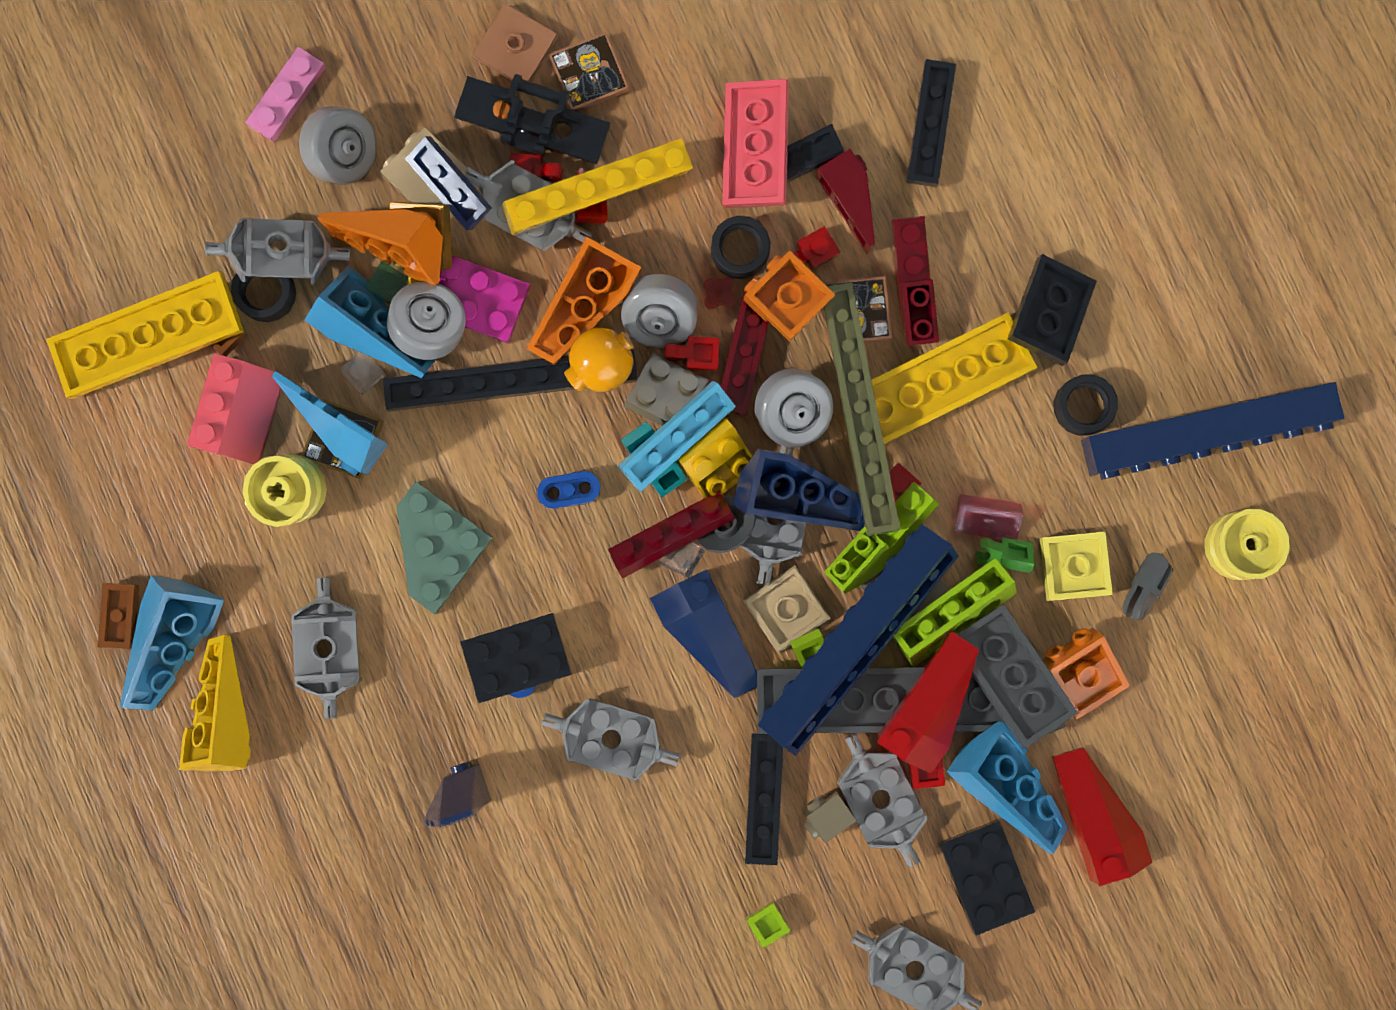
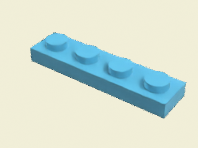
(676, 436)

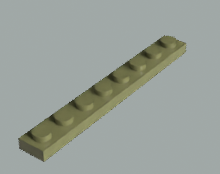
(860, 412)

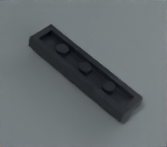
(931, 123)
(764, 800)

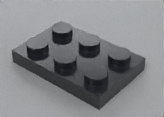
(1052, 310)
(516, 658)
(986, 877)

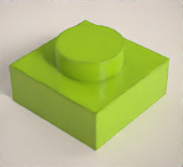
(807, 645)
(767, 924)

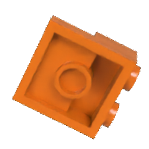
(787, 295)
(1086, 670)

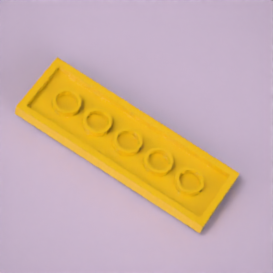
(145, 335)
(949, 377)

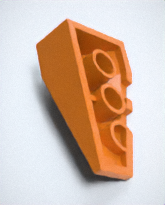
(392, 237)
(586, 295)

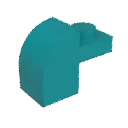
(667, 480)

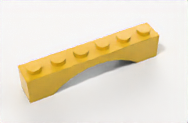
(596, 186)

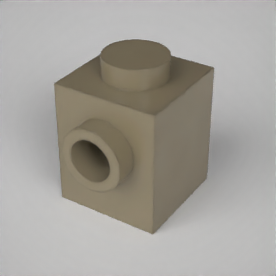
(827, 817)

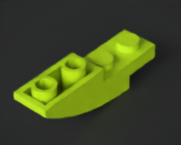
(868, 554)

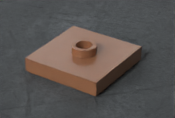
(515, 44)

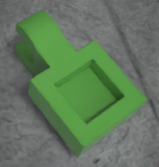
(1010, 553)

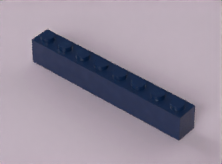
(1213, 429)
(858, 639)

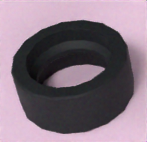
(740, 223)
(274, 313)
(1107, 394)

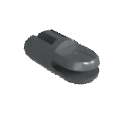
(1147, 586)

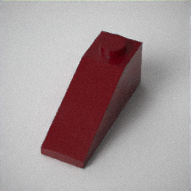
(848, 189)

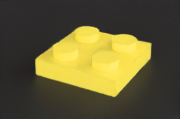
(1075, 566)

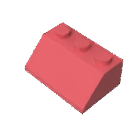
(235, 410)

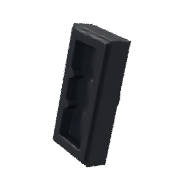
(812, 152)

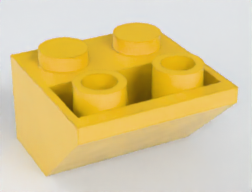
(715, 459)

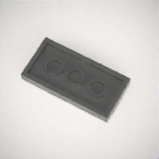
(1016, 678)

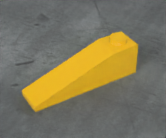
(220, 726)

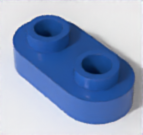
(569, 490)

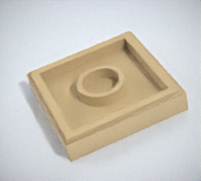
(786, 609)

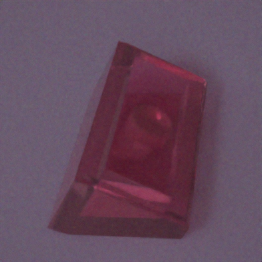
(988, 517)

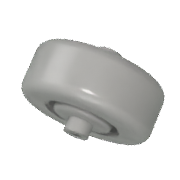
(337, 145)
(659, 311)
(426, 320)
(793, 407)

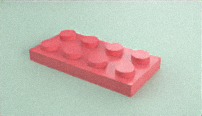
(755, 143)

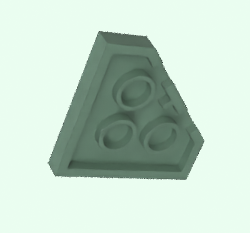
(436, 546)

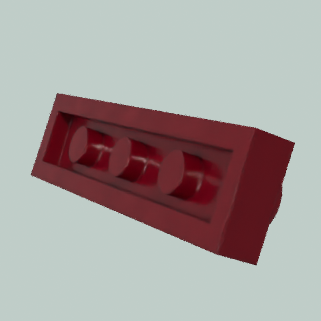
(744, 357)
(670, 534)

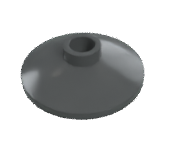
(739, 532)

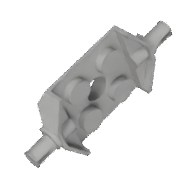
(515, 181)
(302, 258)
(774, 543)
(339, 670)
(584, 742)
(897, 821)
(942, 975)

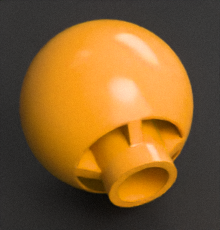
(600, 360)

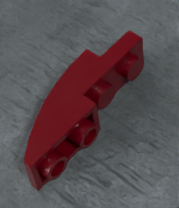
(914, 281)

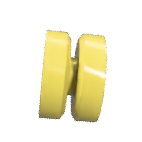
(284, 489)
(1247, 544)

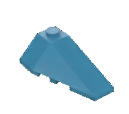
(359, 321)
(343, 437)
(167, 630)
(1002, 779)

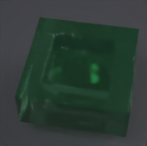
(386, 282)

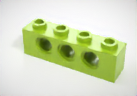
(955, 611)

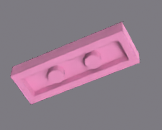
(285, 94)

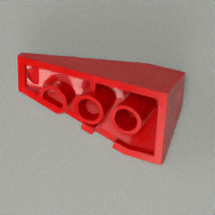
(929, 712)
(1104, 828)

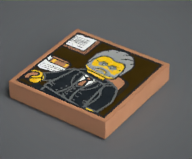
(589, 72)
(871, 306)

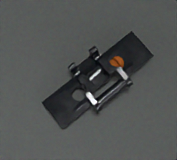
(528, 129)

